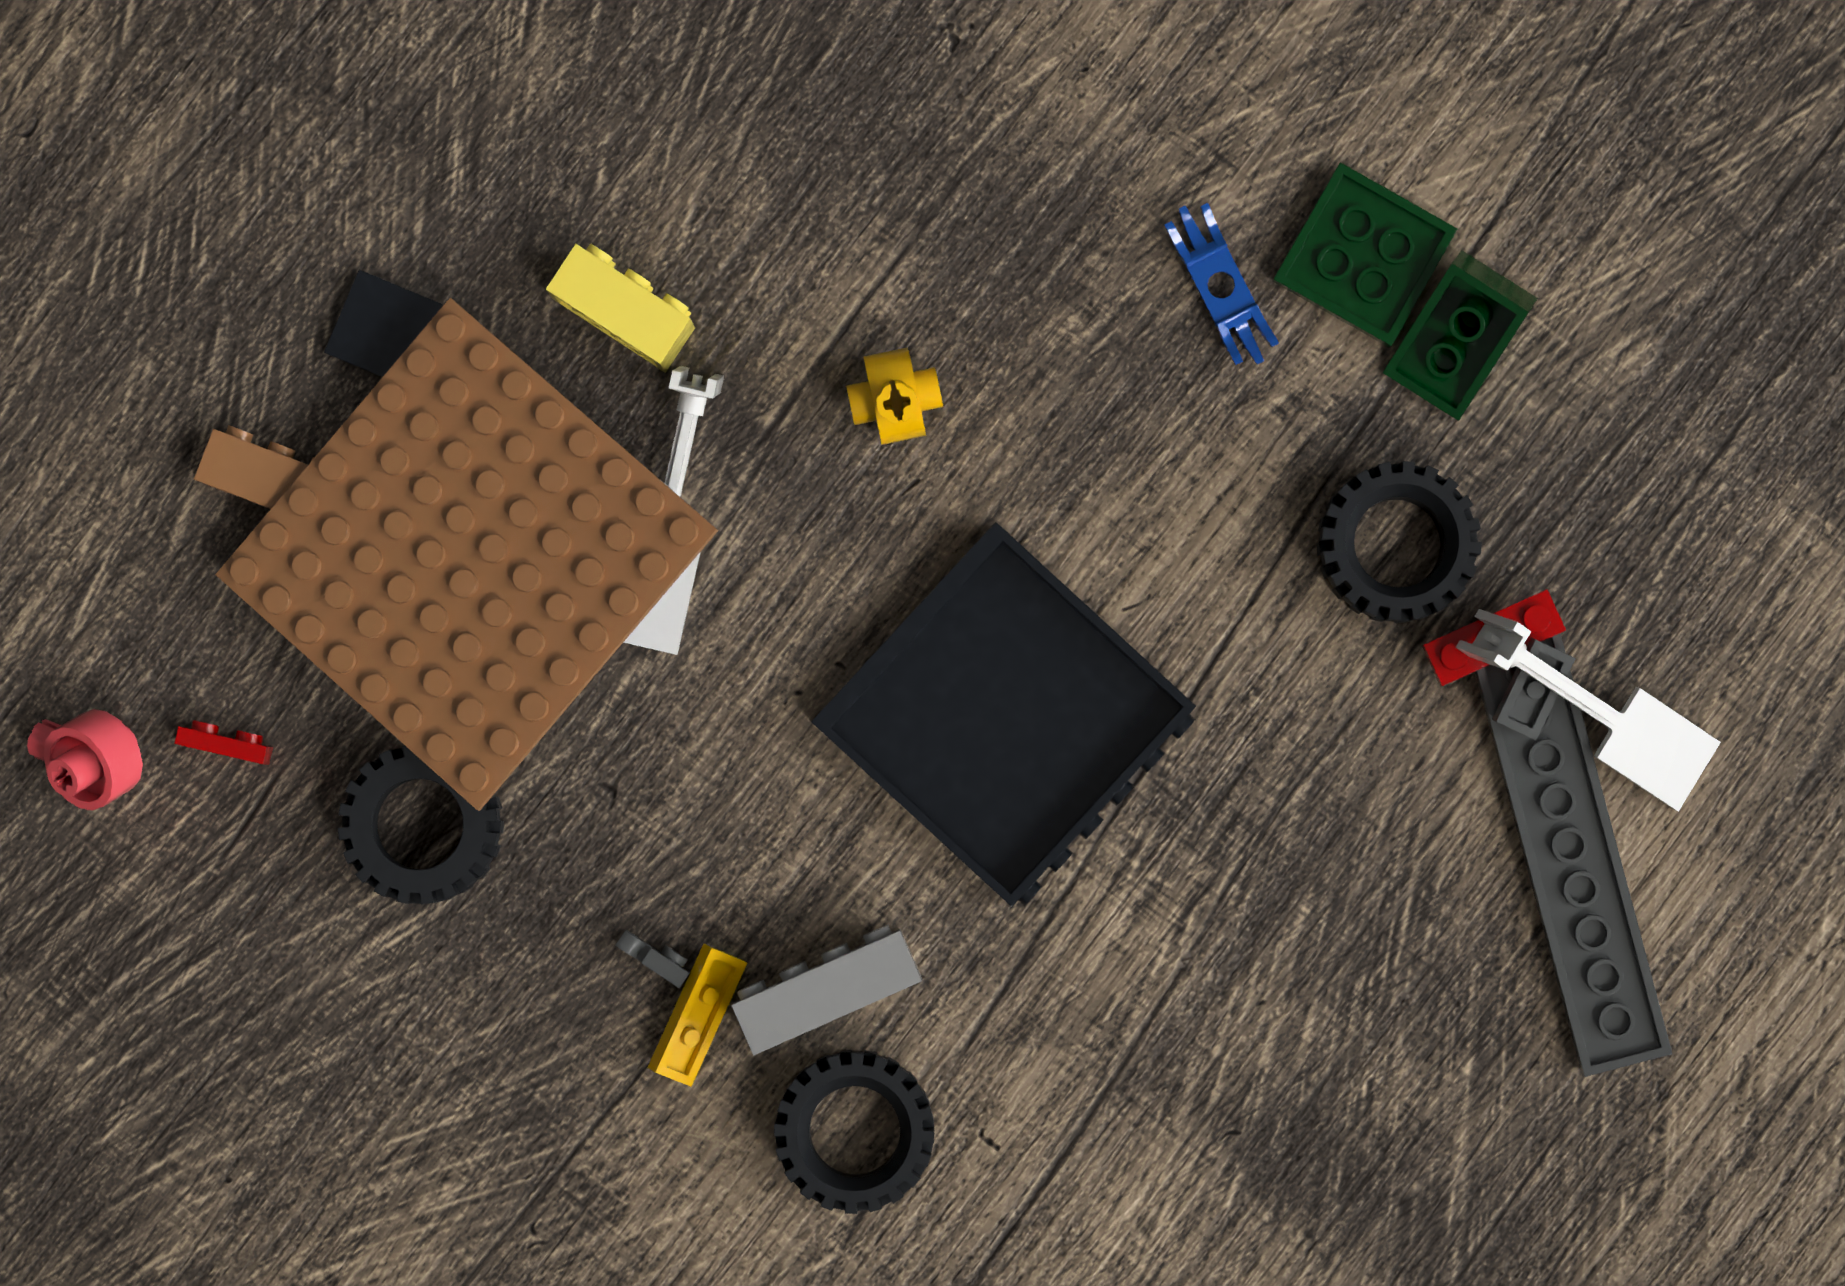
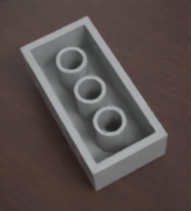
(826, 991)

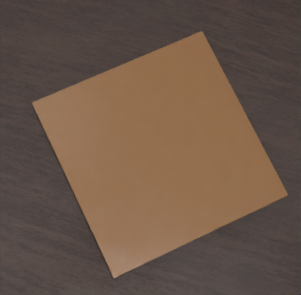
(466, 553)

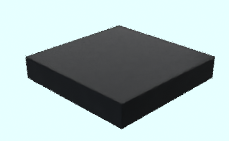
(378, 323)

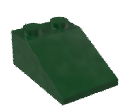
(1460, 335)

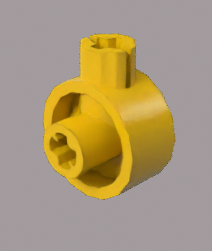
(894, 396)

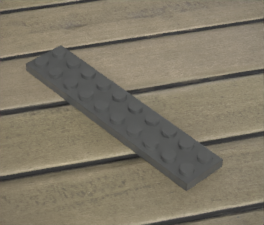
(1578, 883)

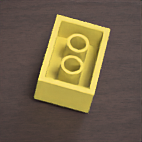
(622, 305)

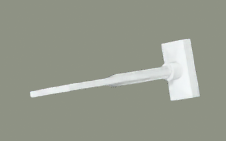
(665, 622)
(1643, 740)

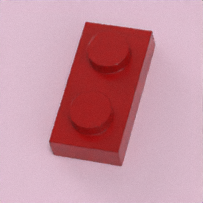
(206, 738)

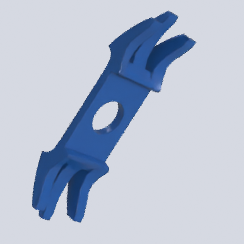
(1212, 259)

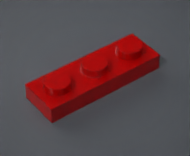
(1534, 613)

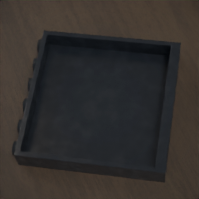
(1005, 716)

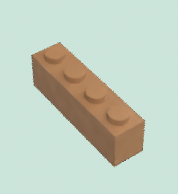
(247, 469)

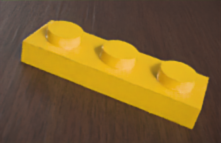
(697, 1015)

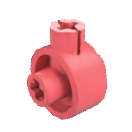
(88, 757)

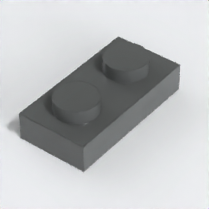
(1526, 699)

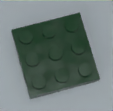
(1365, 255)

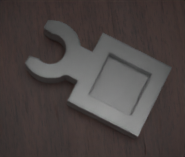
(665, 963)

